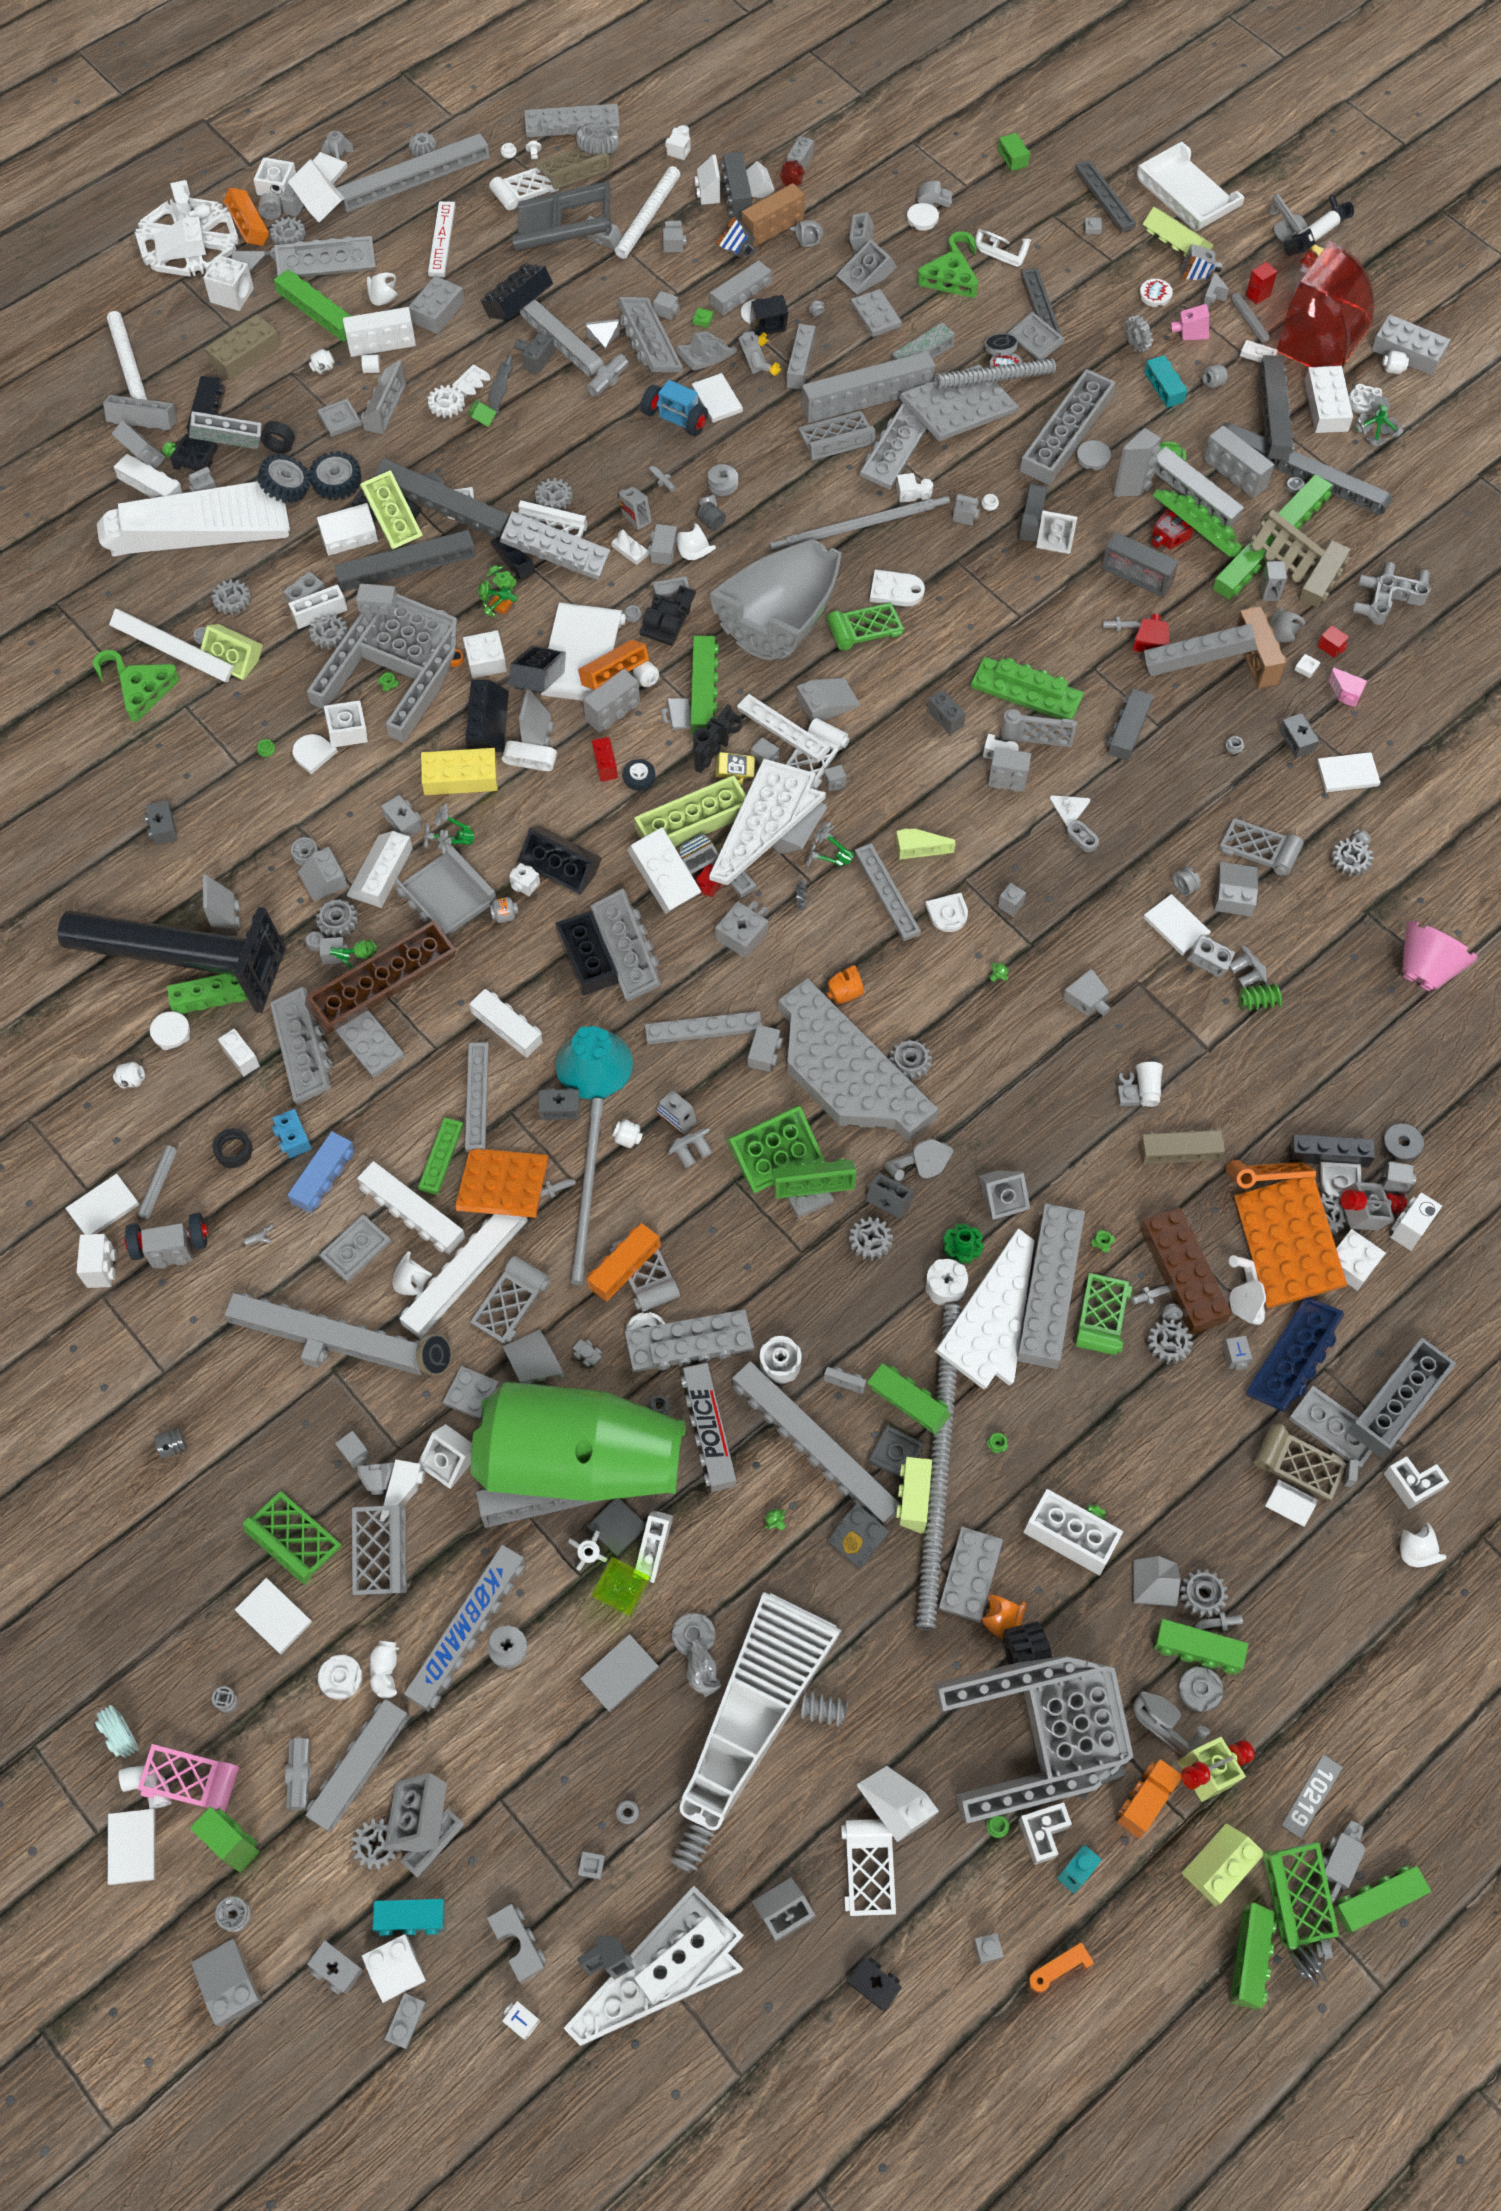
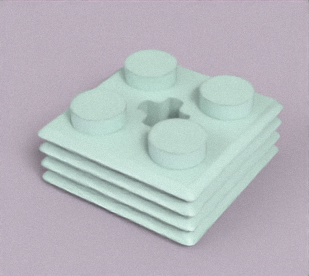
(113, 1726)

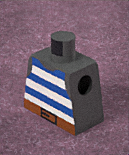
(737, 238)

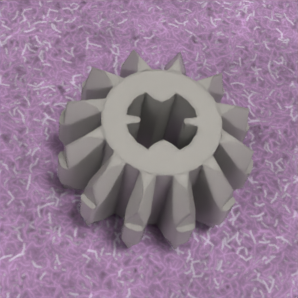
(422, 144)

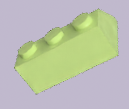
(232, 648)
(914, 1493)
(1223, 1864)

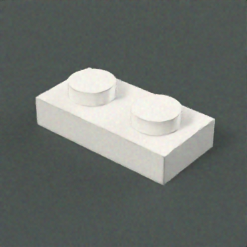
(1256, 351)

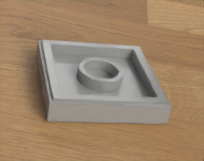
(339, 417)

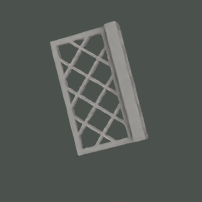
(837, 442)
(397, 1552)

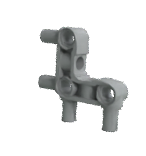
(1392, 587)

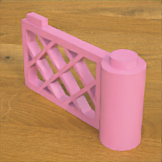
(218, 1784)

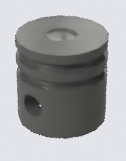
(711, 516)
(170, 1443)

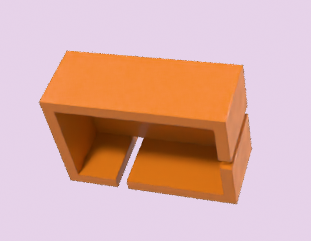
(1148, 1798)

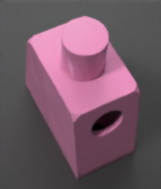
(1193, 323)

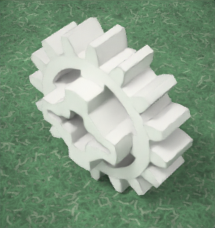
(446, 401)

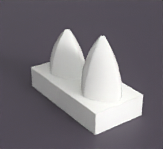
(629, 547)

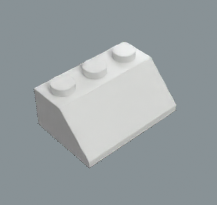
(347, 529)

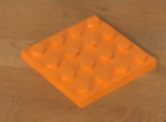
(502, 1183)

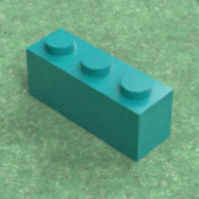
(1165, 381)
(409, 1917)

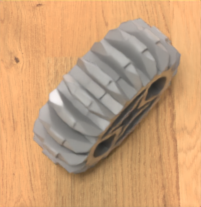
(597, 139)

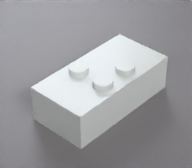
(663, 870)

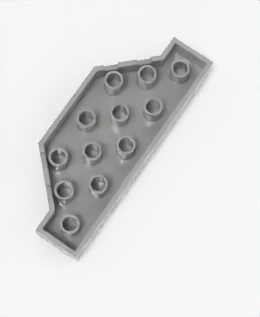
(847, 1070)

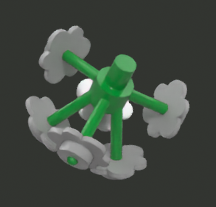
(1385, 424)

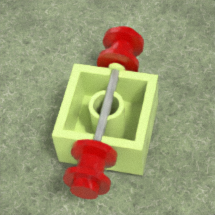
(1215, 1767)

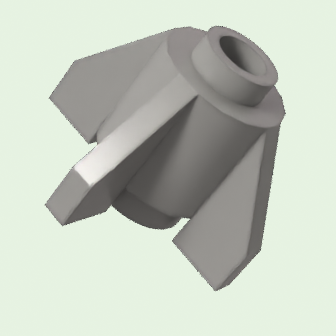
(336, 144)
(376, 1476)

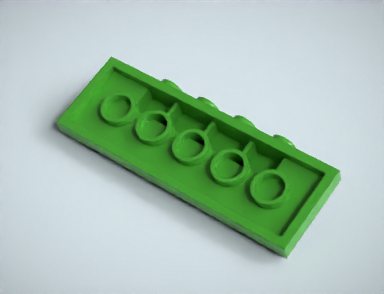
(1200, 519)
(1028, 687)

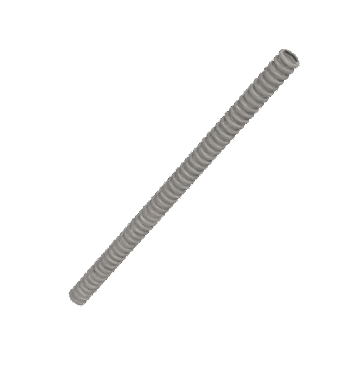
(937, 1488)

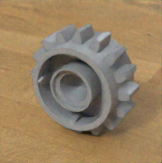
(333, 910)
(914, 1051)
(1197, 1603)

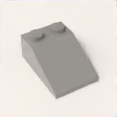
(867, 268)
(826, 698)
(535, 721)
(1236, 889)
(220, 908)
(226, 1983)

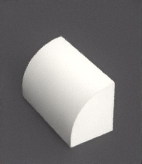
(759, 181)
(1291, 1503)

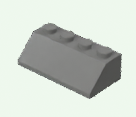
(384, 399)
(1137, 464)

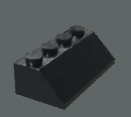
(486, 715)
(559, 859)

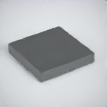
(893, 1449)
(617, 1527)

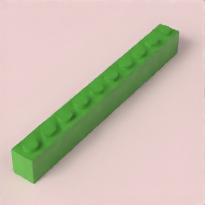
(1296, 512)

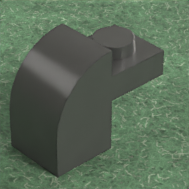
(607, 1954)

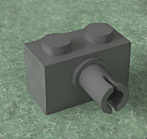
(536, 353)

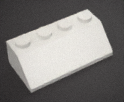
(381, 868)
(1073, 1532)

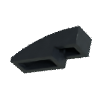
(514, 558)

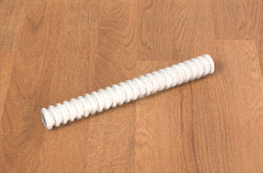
(647, 212)
(126, 355)

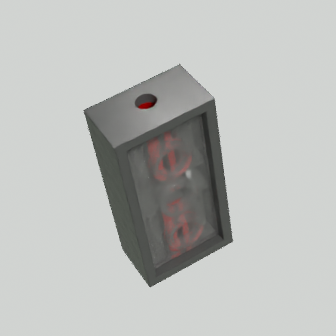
(1140, 564)

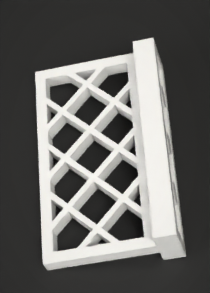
(554, 517)

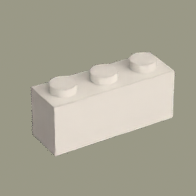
(319, 603)

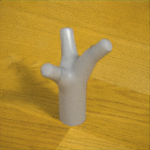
(258, 1237)

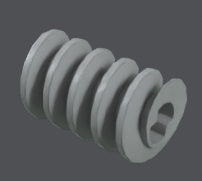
(824, 1709)
(692, 1848)

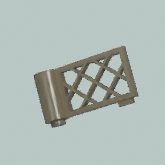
(1273, 1451)

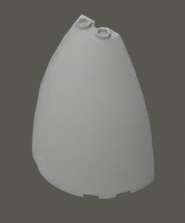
(777, 598)

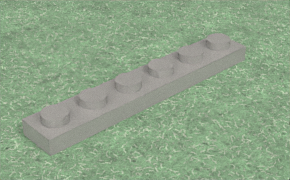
(887, 892)
(702, 1027)
(477, 1096)

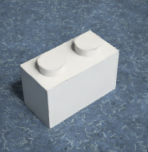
(238, 1052)

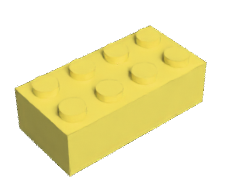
(459, 771)

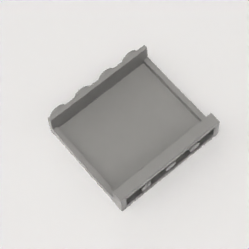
(447, 892)

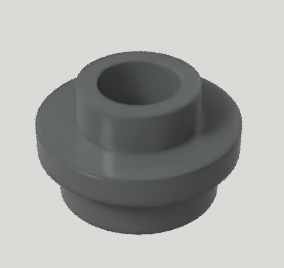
(659, 1400)

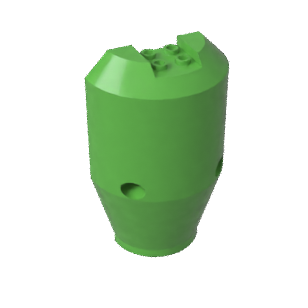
(573, 1444)

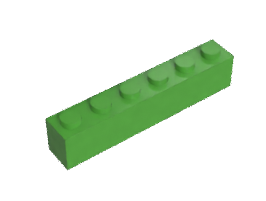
(312, 303)
(703, 681)

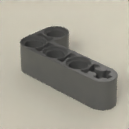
(1033, 513)

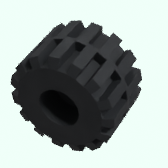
(1026, 1643)

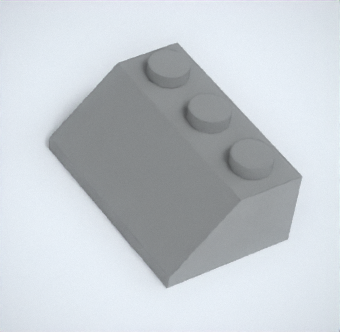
(799, 834)
(416, 1814)

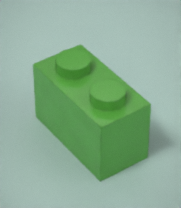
(1013, 151)

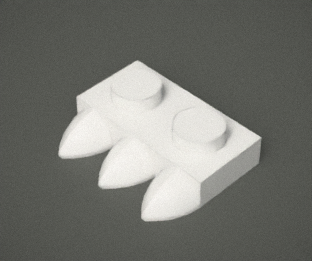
(470, 380)

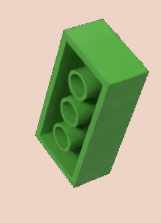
(226, 1838)

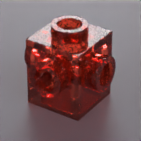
(792, 173)

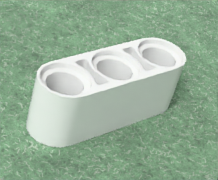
(529, 755)

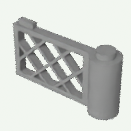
(1015, 727)
(1283, 857)
(529, 1280)
(657, 1291)

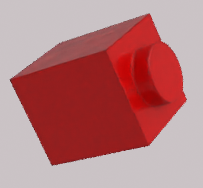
(1333, 641)
(705, 884)

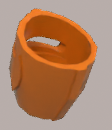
(845, 986)

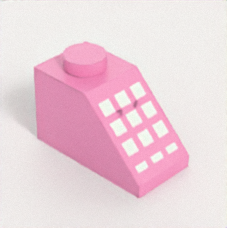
(1346, 686)

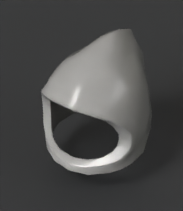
(808, 233)
(1283, 626)

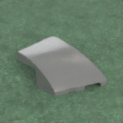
(704, 351)
(532, 1358)

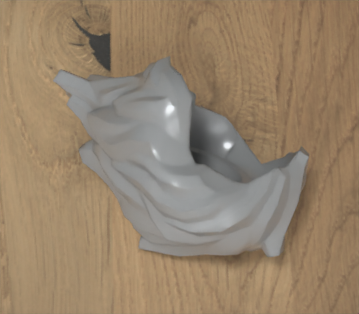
(702, 1670)

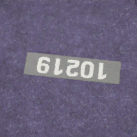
(1312, 1796)

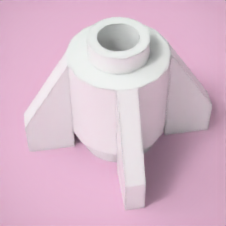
(587, 1544)

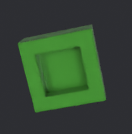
(703, 317)

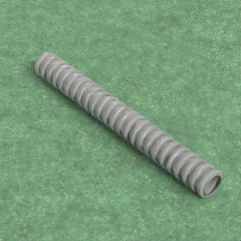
(995, 373)

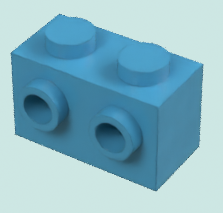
(292, 1134)

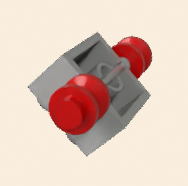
(1369, 1206)

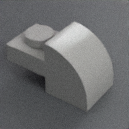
(932, 193)

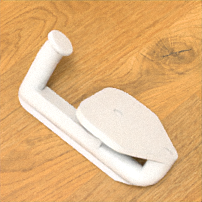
(1000, 254)
(1248, 1299)

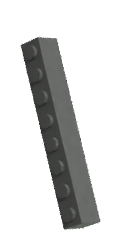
(1276, 408)
(446, 500)
(405, 561)

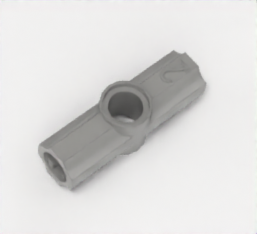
(607, 375)
(298, 1774)

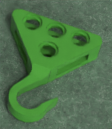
(954, 264)
(139, 682)

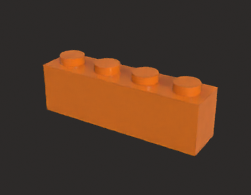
(246, 216)
(605, 667)
(623, 1262)

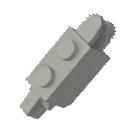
(1343, 1858)

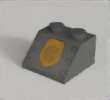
(859, 1536)

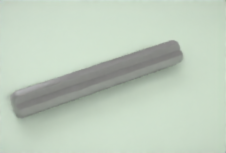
(1250, 317)
(157, 1182)

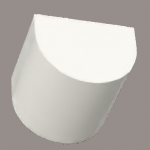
(371, 363)

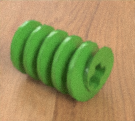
(1258, 996)

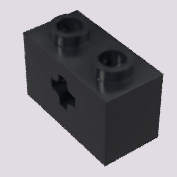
(861, 1982)

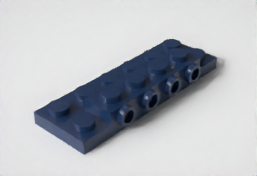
(1296, 1355)

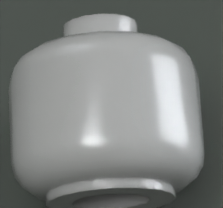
(1363, 835)

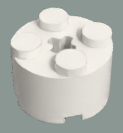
(948, 1271)
(782, 1348)

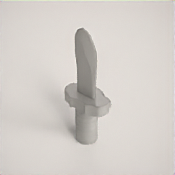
(663, 479)
(1118, 624)
(556, 1187)
(1148, 1295)
(1222, 1621)

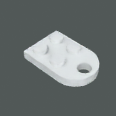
(896, 588)

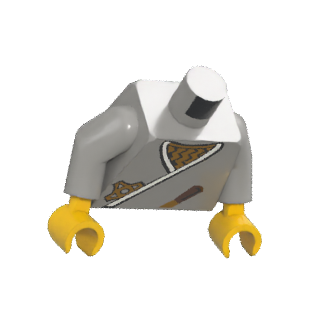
(751, 347)

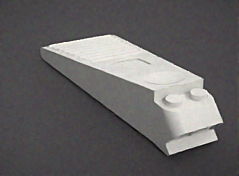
(194, 520)
(766, 1684)

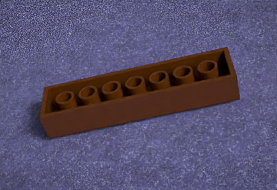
(380, 977)

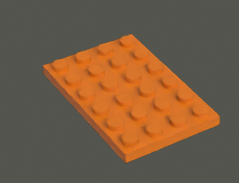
(1290, 1241)

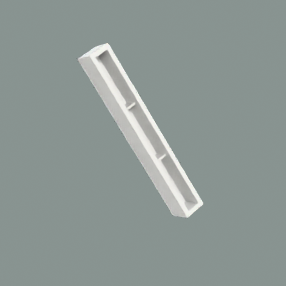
(460, 1273)

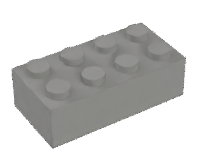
(1420, 345)
(1238, 461)

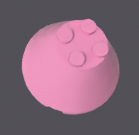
(1432, 956)

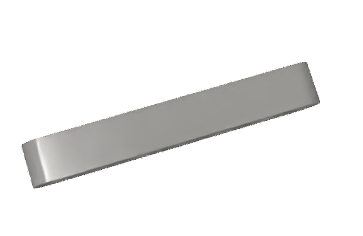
(563, 338)

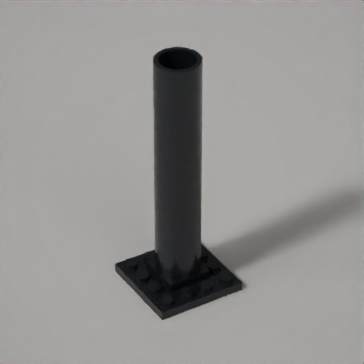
(250, 960)

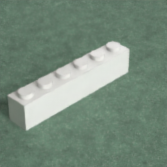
(411, 1208)

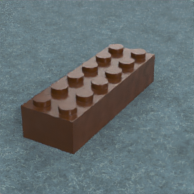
(1185, 1270)

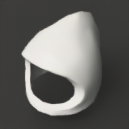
(379, 291)
(693, 544)
(408, 1272)
(1420, 1548)

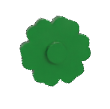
(963, 1243)

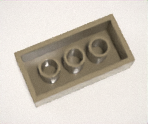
(243, 347)

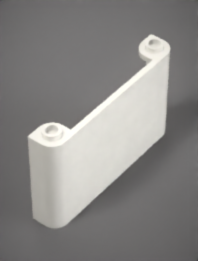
(1186, 188)
(584, 636)

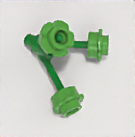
(361, 949)

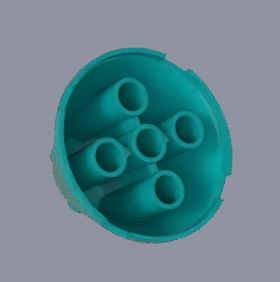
(594, 1063)

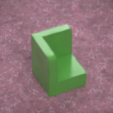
(482, 412)

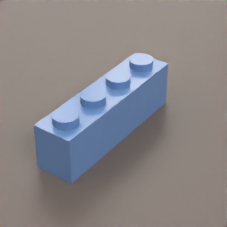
(321, 1172)

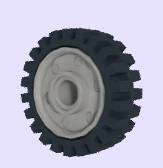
(335, 475)
(283, 478)

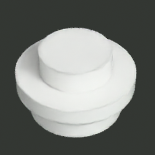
(508, 150)
(990, 502)

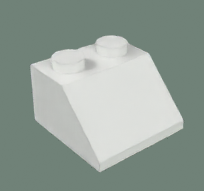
(708, 182)
(446, 1455)
(394, 1968)

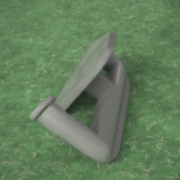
(1290, 224)
(929, 1157)
(1163, 1717)

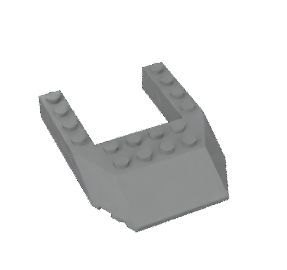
(411, 642)
(1074, 1726)

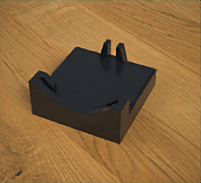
(193, 454)

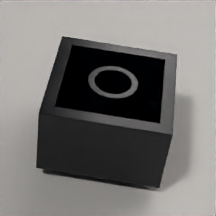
(769, 315)

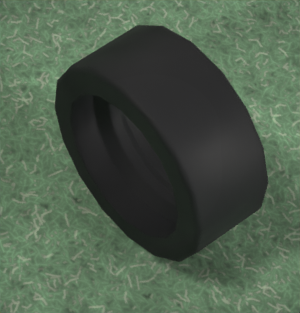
(281, 430)
(229, 1134)

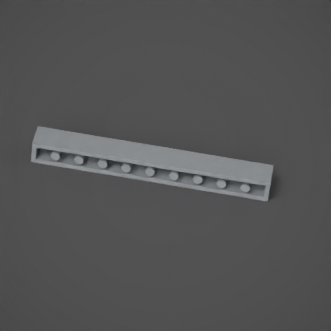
(414, 172)
(336, 1335)
(815, 1443)

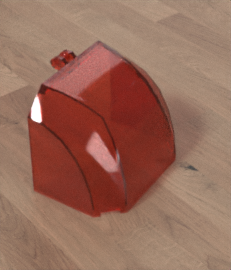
(1328, 309)

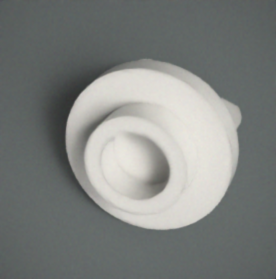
(533, 147)

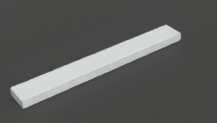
(171, 645)

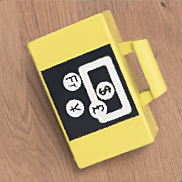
(733, 764)

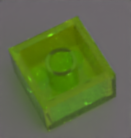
(621, 1587)

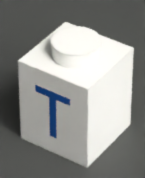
(520, 2020)

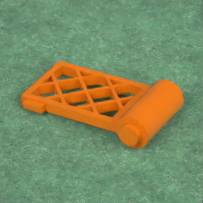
(1246, 1176)

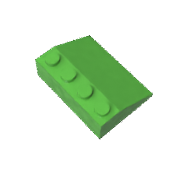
(774, 1143)

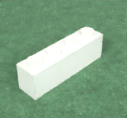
(146, 478)
(506, 1022)

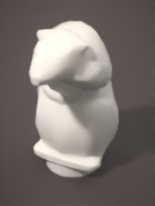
(382, 1662)

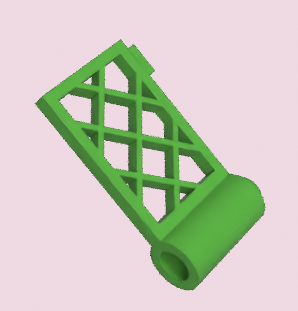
(843, 629)
(1101, 1338)

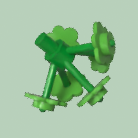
(504, 582)

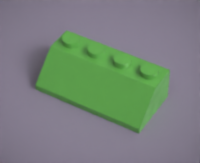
(814, 1178)
(1252, 1957)

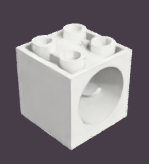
(228, 282)

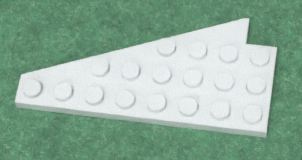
(771, 808)
(989, 1327)
(624, 2002)

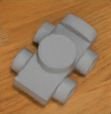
(585, 1350)

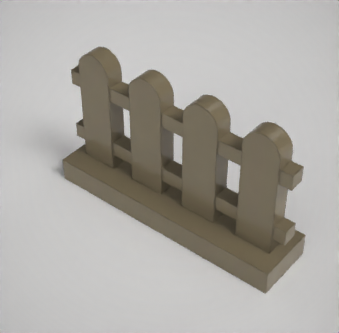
(1289, 536)

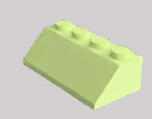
(1173, 231)
(391, 510)

